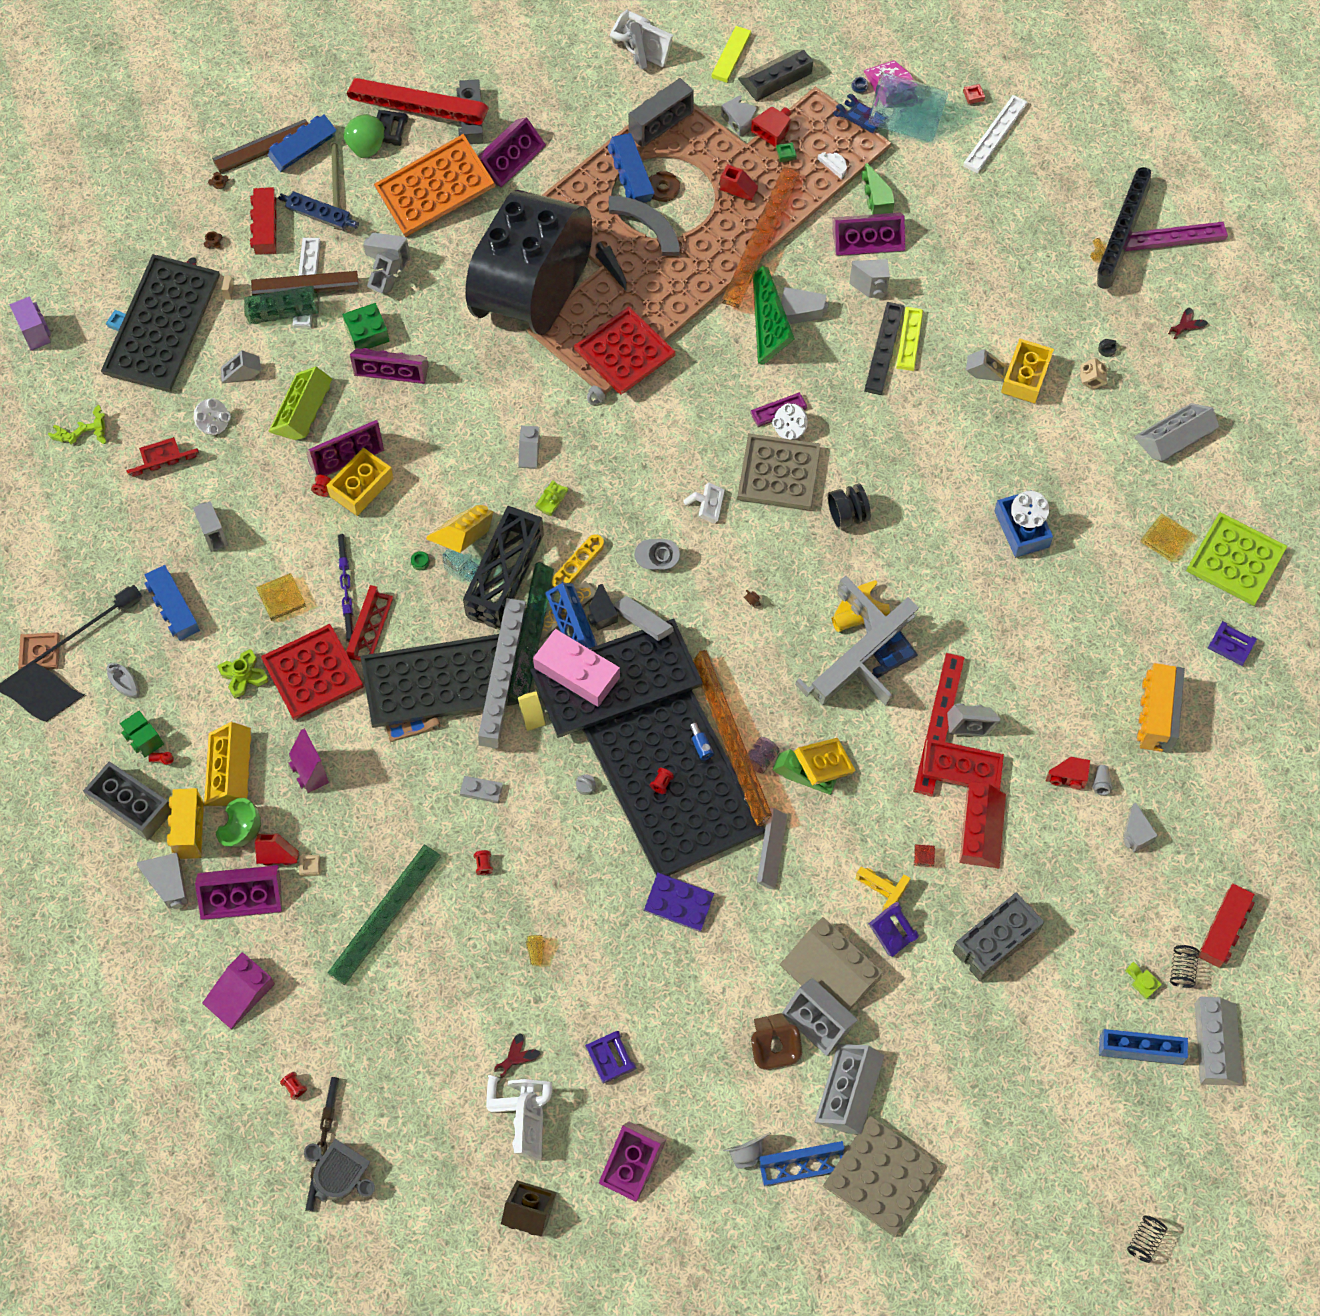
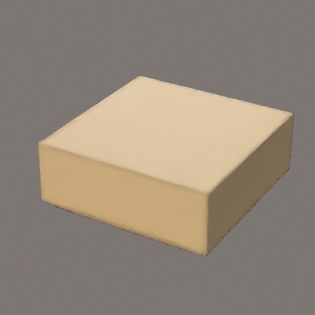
(227, 287)
(309, 865)

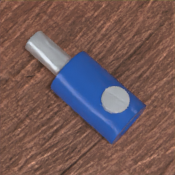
(701, 743)

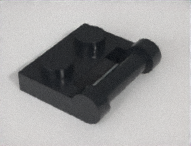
(387, 119)

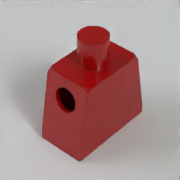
(772, 125)

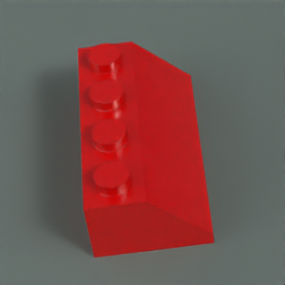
(982, 825)

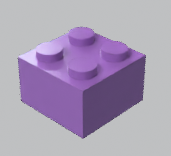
(31, 323)

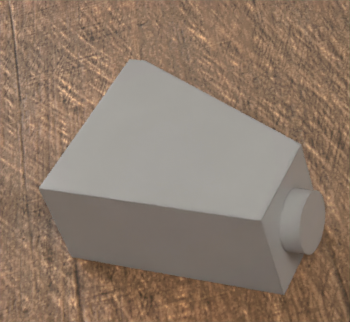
(387, 243)
(803, 305)
(210, 526)
(166, 878)

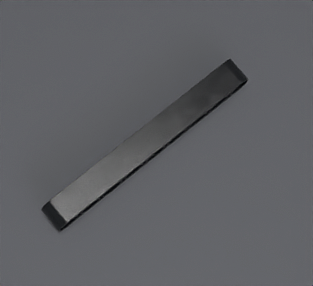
(1123, 228)

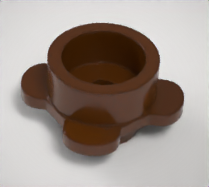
(221, 183)
(213, 236)
(752, 598)

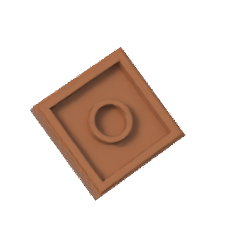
(36, 644)

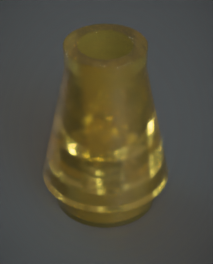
(535, 948)

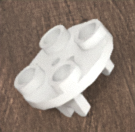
(784, 416)
(205, 422)
(1039, 510)

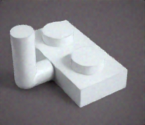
(710, 502)

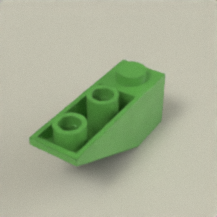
(879, 193)
(790, 768)

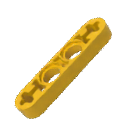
(576, 562)

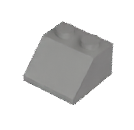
(870, 277)
(971, 720)

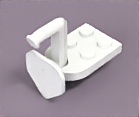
(655, 41)
(528, 1110)

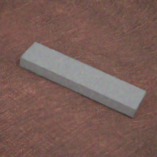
(643, 618)
(772, 849)

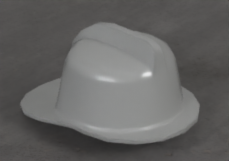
(657, 554)
(747, 1153)

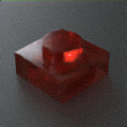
(924, 855)

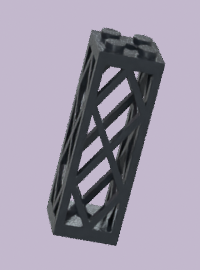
(519, 522)

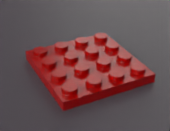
(624, 350)
(312, 672)

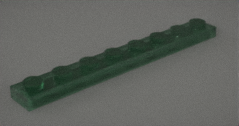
(531, 630)
(384, 915)

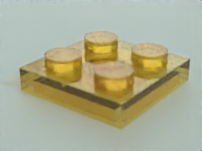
(1166, 537)
(281, 596)

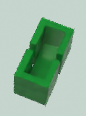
(142, 734)

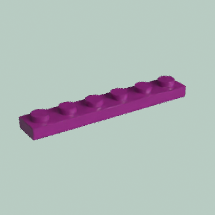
(1177, 236)

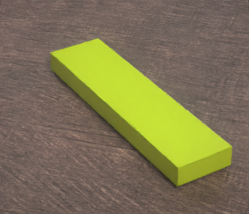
(731, 54)
(909, 339)

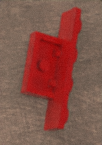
(159, 454)

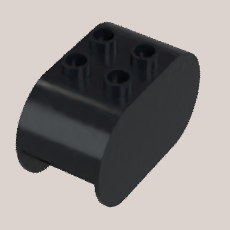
(529, 259)

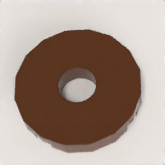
(668, 193)

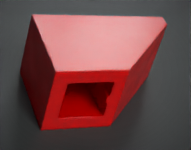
(738, 183)
(1070, 772)
(274, 849)

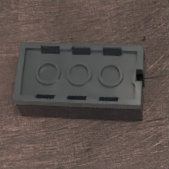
(998, 936)

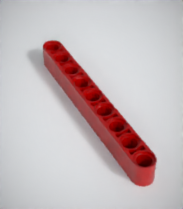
(418, 101)

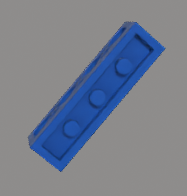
(570, 601)
(797, 1156)

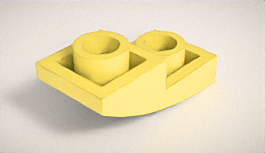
(531, 711)

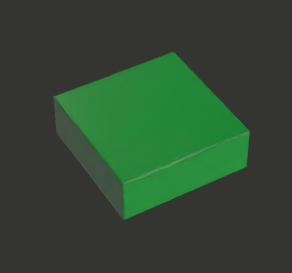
(786, 152)

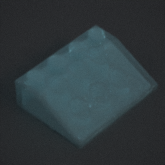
(907, 106)

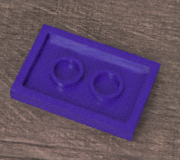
(678, 902)

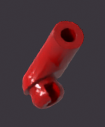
(165, 758)

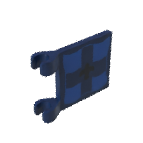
(857, 114)
(893, 654)

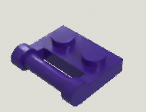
(1230, 647)
(888, 933)
(604, 1060)

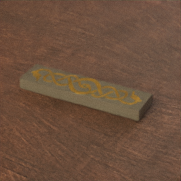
(585, 593)

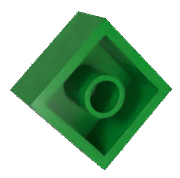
(366, 327)

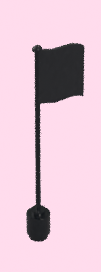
(41, 690)

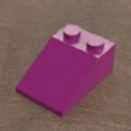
(307, 763)
(238, 990)
(632, 1160)

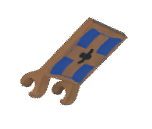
(408, 729)

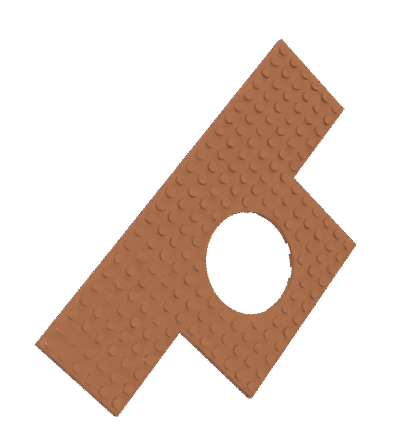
(677, 288)

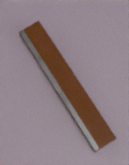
(253, 149)
(321, 282)

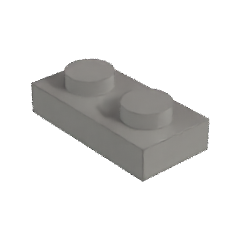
(481, 789)

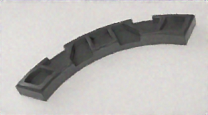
(649, 217)

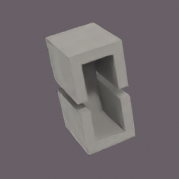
(384, 279)

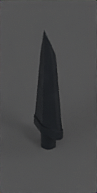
(610, 262)

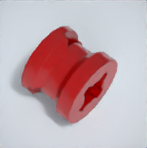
(320, 487)

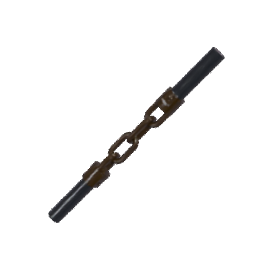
(327, 1114)

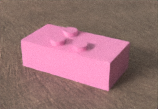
(576, 667)

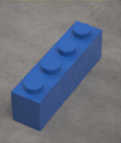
(302, 142)
(630, 168)
(172, 603)
(1143, 1046)

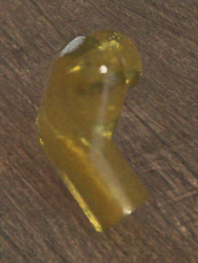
(1099, 249)

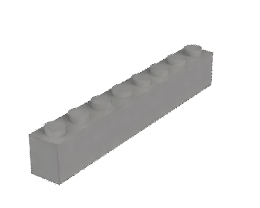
(501, 674)

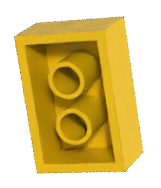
(1027, 370)
(360, 481)
(186, 823)

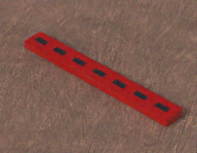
(938, 722)

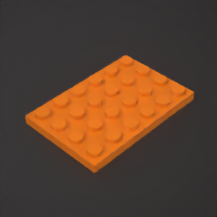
(434, 185)

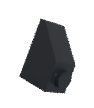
(602, 610)

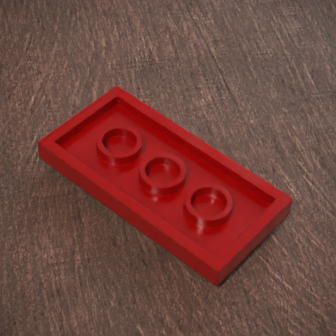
(961, 764)

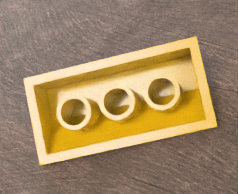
(463, 528)
(227, 764)

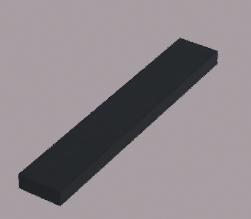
(884, 348)

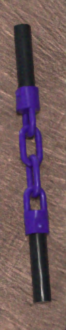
(346, 608)

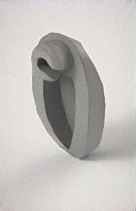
(123, 680)

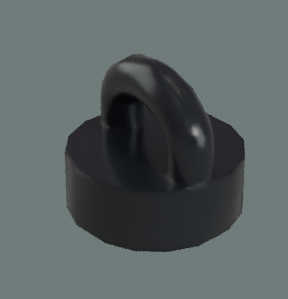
(1107, 347)

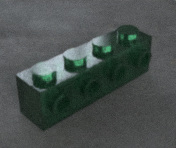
(281, 305)

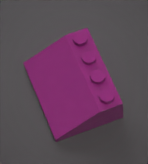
(339, 451)

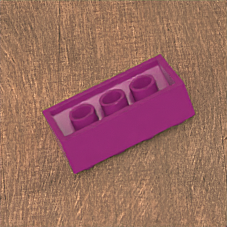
(511, 151)
(869, 233)
(389, 365)
(239, 892)

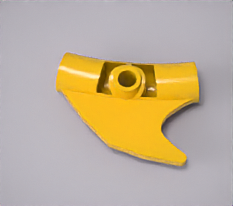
(846, 618)

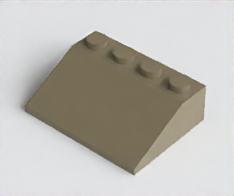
(833, 964)

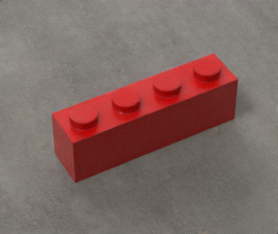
(264, 220)
(1226, 925)

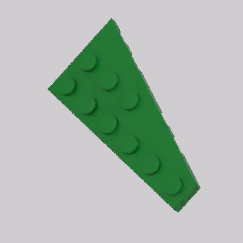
(771, 322)

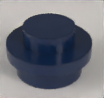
(859, 85)

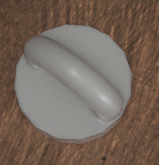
(597, 394)
(585, 784)

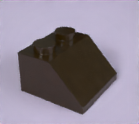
(528, 1208)

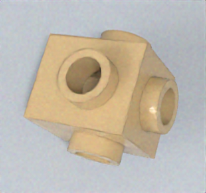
(1093, 373)

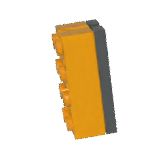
(1161, 708)

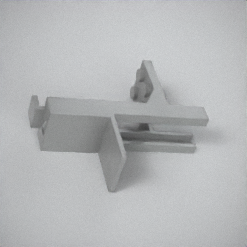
(879, 632)

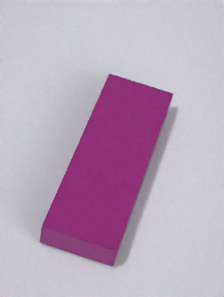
(766, 413)

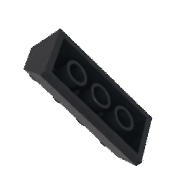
(777, 74)

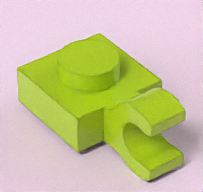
(1144, 982)

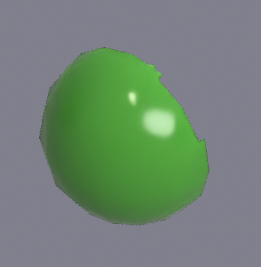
(364, 135)
(242, 824)

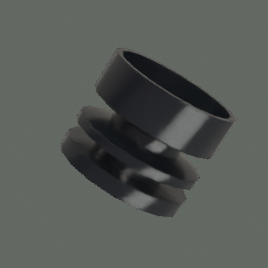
(848, 506)

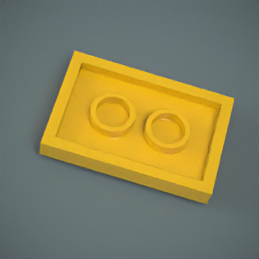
(824, 761)

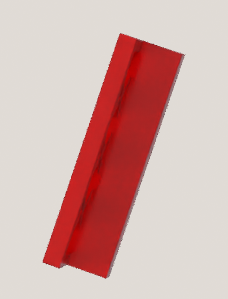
(364, 620)

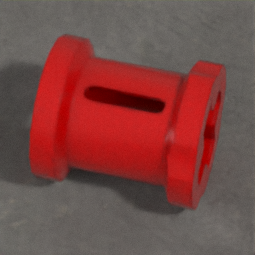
(662, 780)
(483, 862)
(293, 1085)

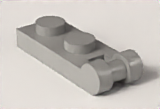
(637, 43)

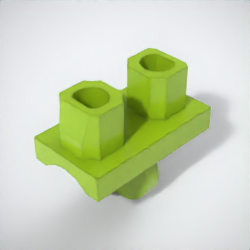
(551, 498)

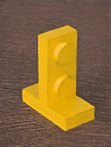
(883, 886)

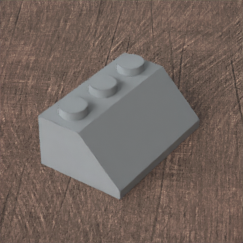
(819, 1016)

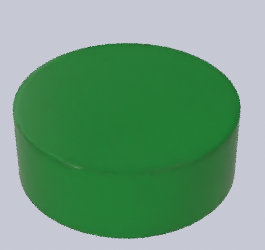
(420, 560)

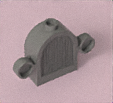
(338, 1171)

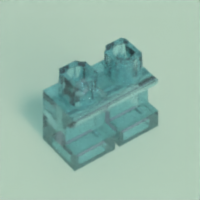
(459, 565)

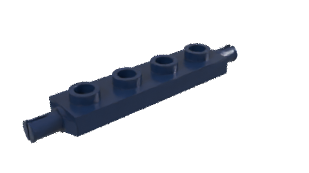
(318, 210)

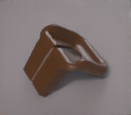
(761, 1042)

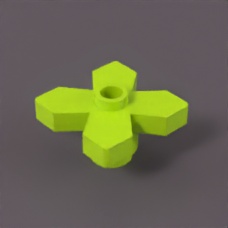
(242, 672)

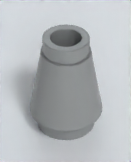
(1102, 781)

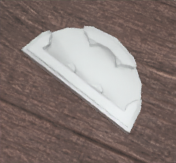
(834, 162)

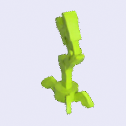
(98, 425)

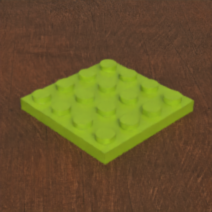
(1236, 558)

